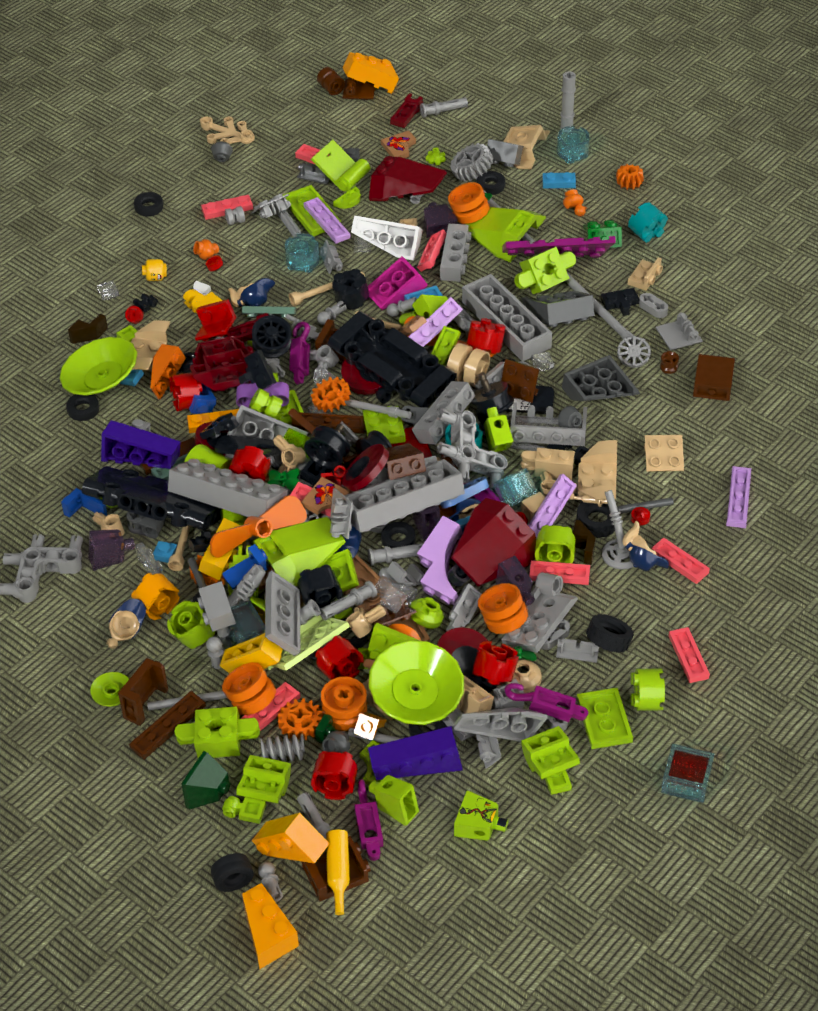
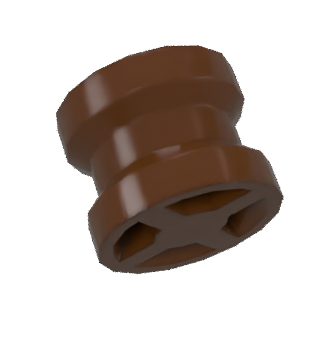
(669, 362)

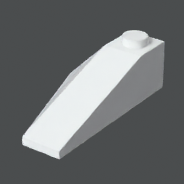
(389, 236)

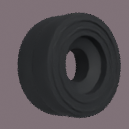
(232, 872)

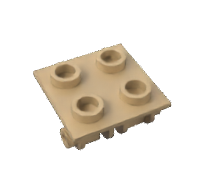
(664, 453)

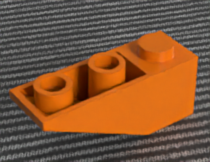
(165, 364)

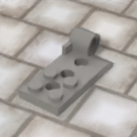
(282, 613)
(542, 619)

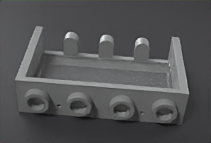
(545, 429)

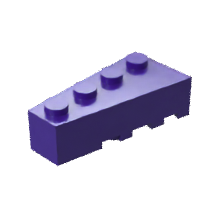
(138, 446)
(417, 755)

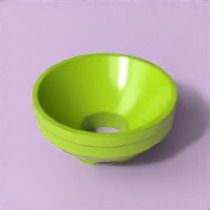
(428, 612)

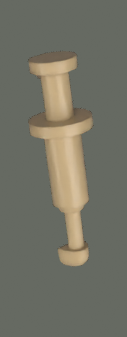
(586, 499)

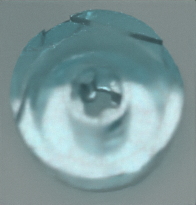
(573, 144)
(302, 253)
(515, 487)

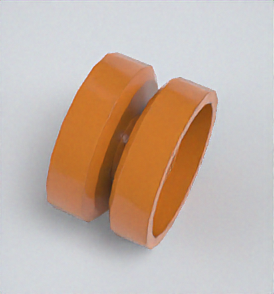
(468, 202)
(503, 608)
(249, 688)
(344, 701)

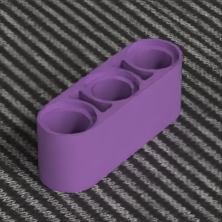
(245, 393)

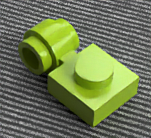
(250, 810)

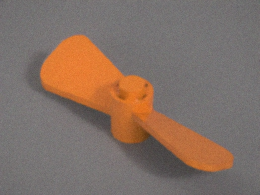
(284, 513)

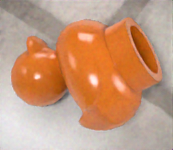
(574, 200)
(205, 249)

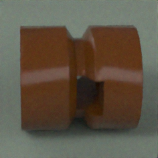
(330, 81)

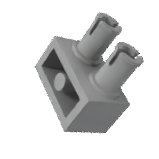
(217, 608)

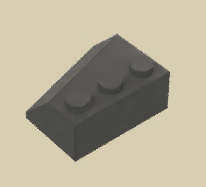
(561, 308)
(598, 381)

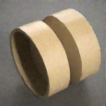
(468, 363)

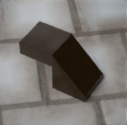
(83, 331)
(584, 540)

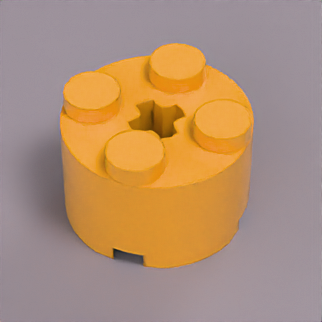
(157, 595)

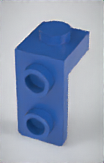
(204, 402)
(76, 500)
(235, 574)

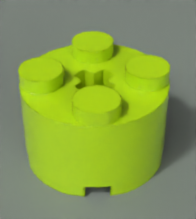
(555, 544)
(189, 625)
(648, 689)

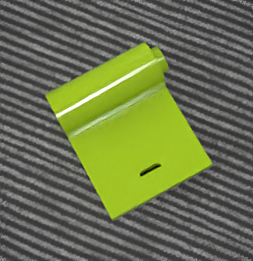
(340, 166)

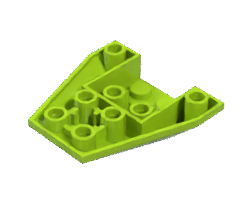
(503, 226)
(299, 547)

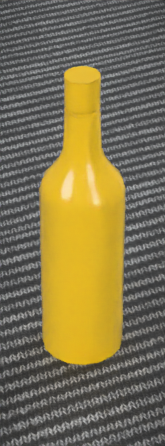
(338, 866)

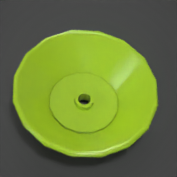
(98, 366)
(420, 667)

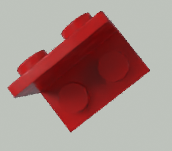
(216, 319)

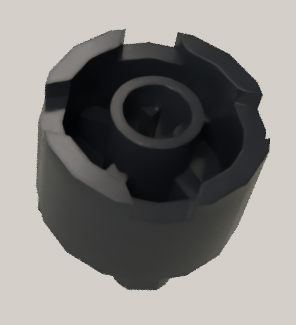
(350, 288)
(319, 585)

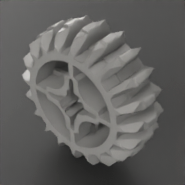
(471, 162)

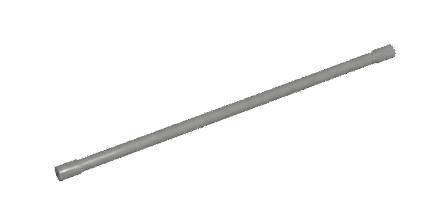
(598, 308)

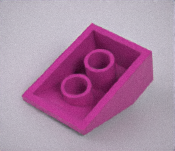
(395, 283)

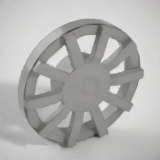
(633, 351)

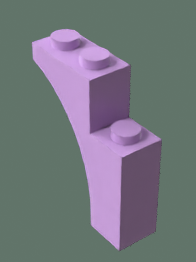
(436, 556)

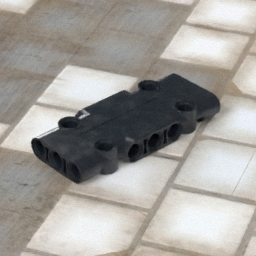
(391, 359)
(117, 485)

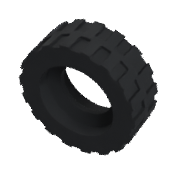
(598, 529)
(609, 633)

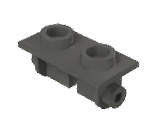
(308, 173)

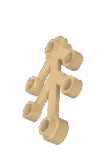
(245, 136)

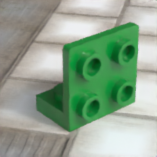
(604, 230)

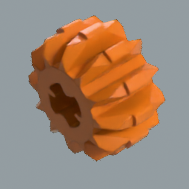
(629, 176)

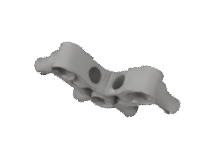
(464, 449)
(38, 560)

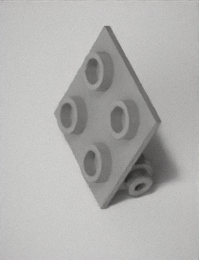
(272, 206)
(679, 333)
(340, 514)

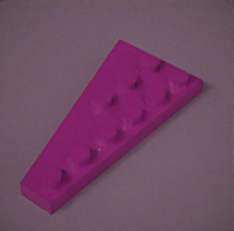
(594, 246)

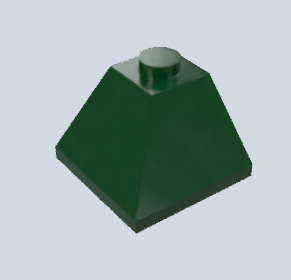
(205, 782)

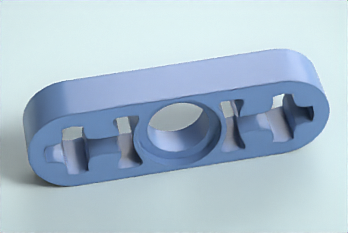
(471, 488)

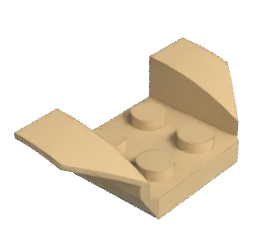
(526, 137)
(147, 343)
(598, 470)

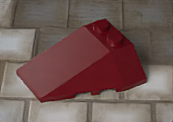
(403, 176)
(220, 362)
(492, 537)

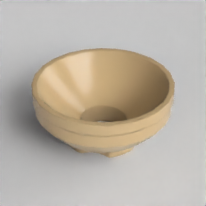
(529, 679)

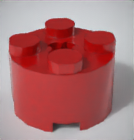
(486, 335)
(183, 389)
(250, 462)
(339, 658)
(495, 662)
(334, 774)

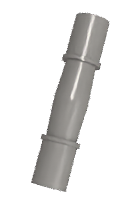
(568, 89)

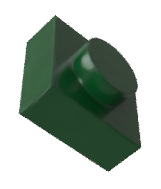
(324, 728)

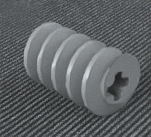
(284, 748)

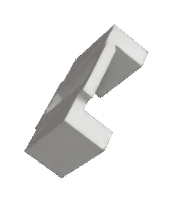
(409, 577)

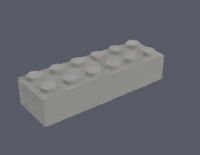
(523, 331)
(224, 488)
(405, 495)

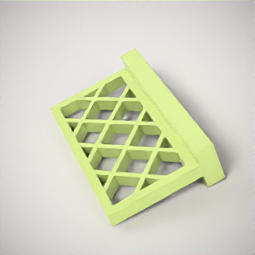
(312, 637)

